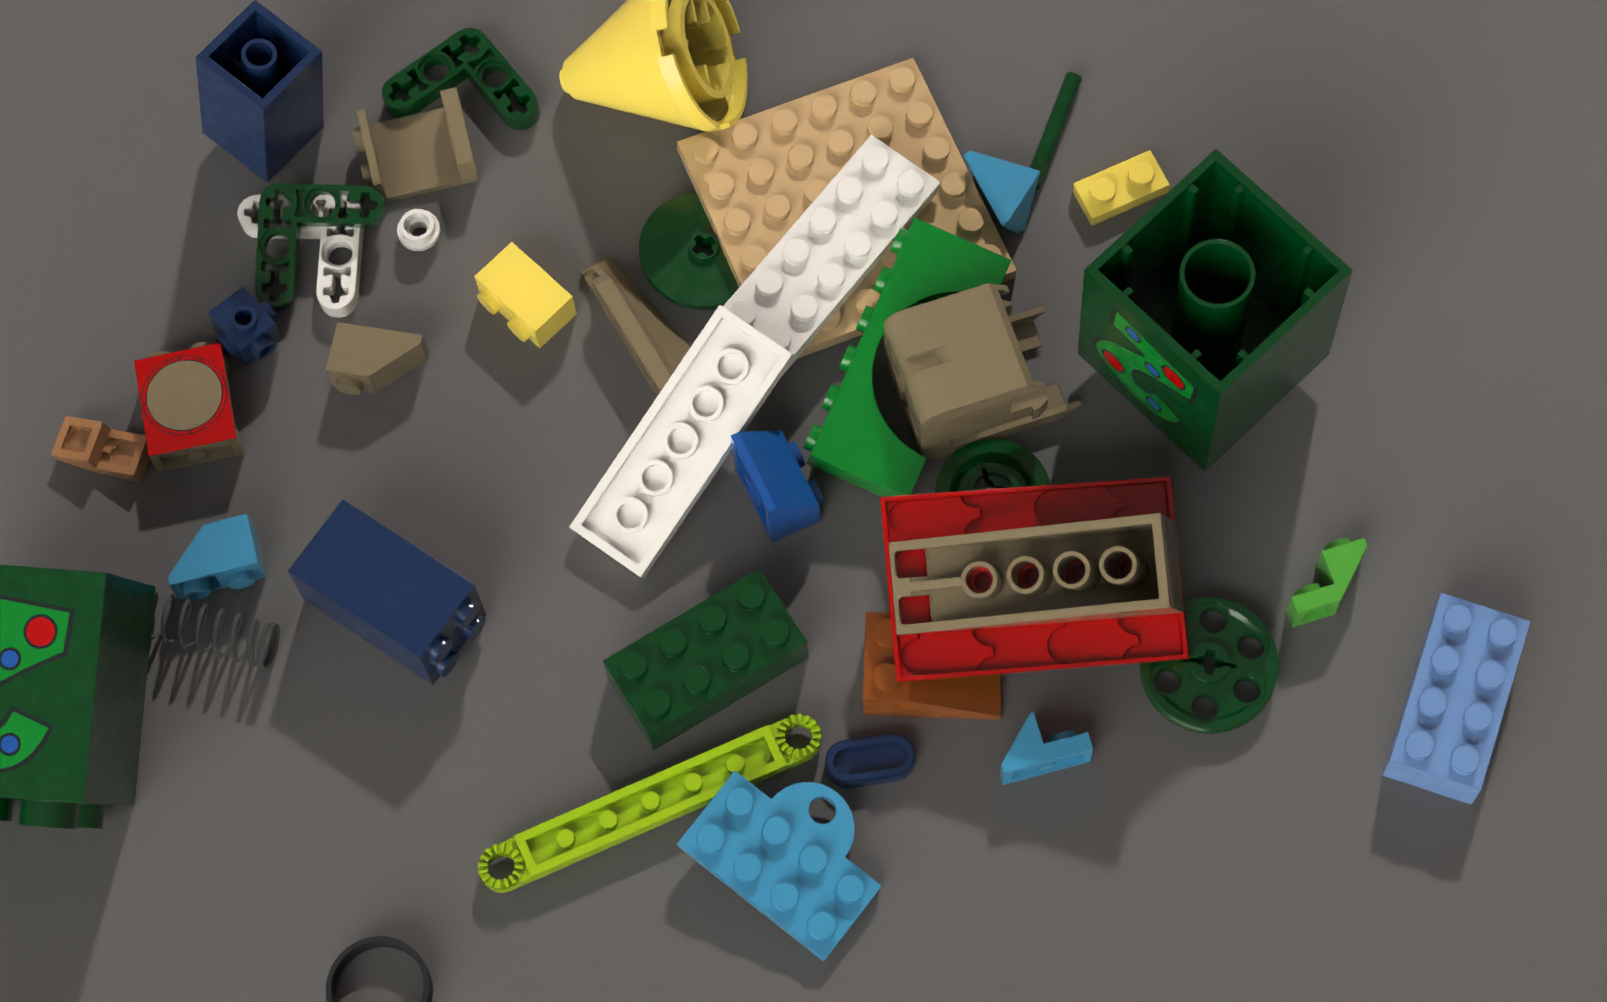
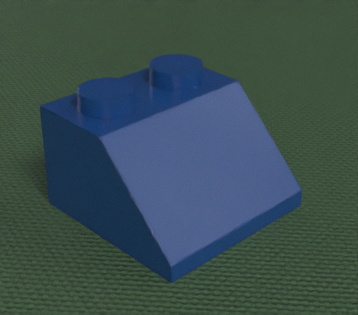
(776, 482)

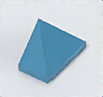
(1006, 187)

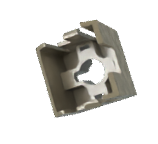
(966, 370)

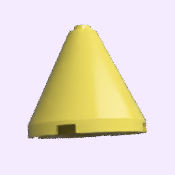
(663, 63)

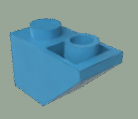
(218, 558)

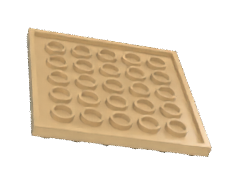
(778, 161)

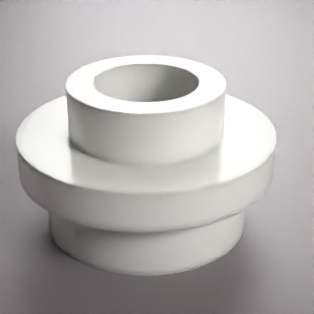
(418, 219)

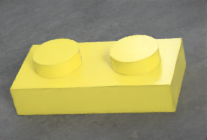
(1120, 187)

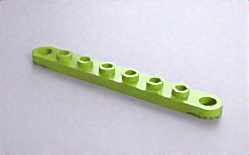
(647, 803)

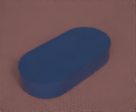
(870, 760)

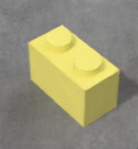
(524, 296)

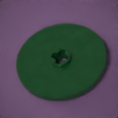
(671, 259)

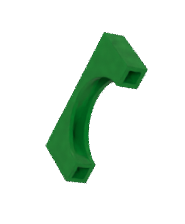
(854, 437)

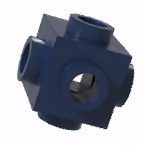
(245, 327)

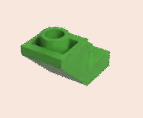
(1336, 568)

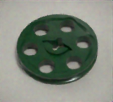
(1218, 687)

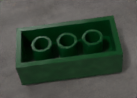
(706, 659)

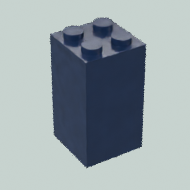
(260, 90)
(389, 592)

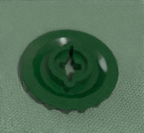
(998, 460)

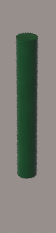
(1055, 124)

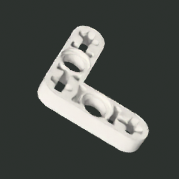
(329, 240)

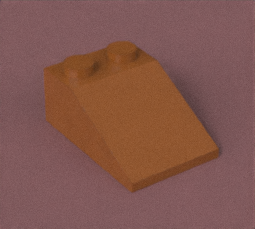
(939, 698)

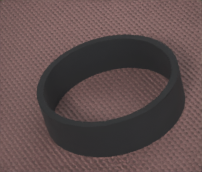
(371, 943)

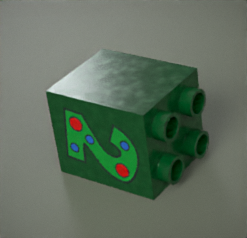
(1211, 309)
(71, 692)

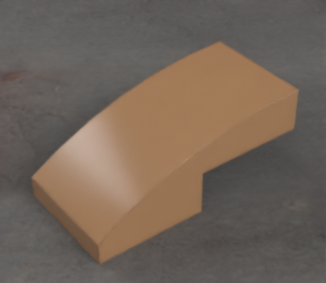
(101, 449)

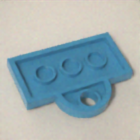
(784, 858)

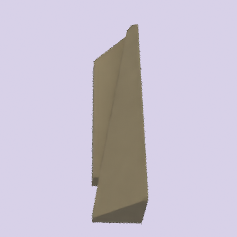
(639, 324)

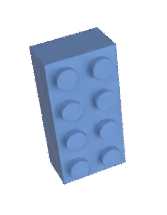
(1456, 698)

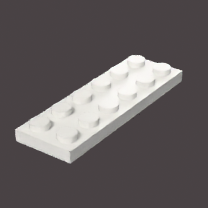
(833, 246)
(681, 441)

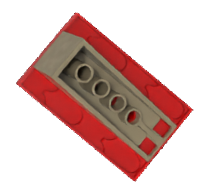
(1034, 578)

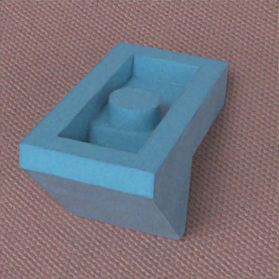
(1032, 758)

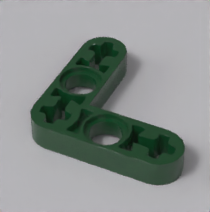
(471, 66)
(299, 215)

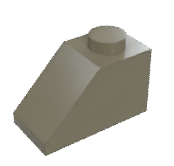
(371, 357)

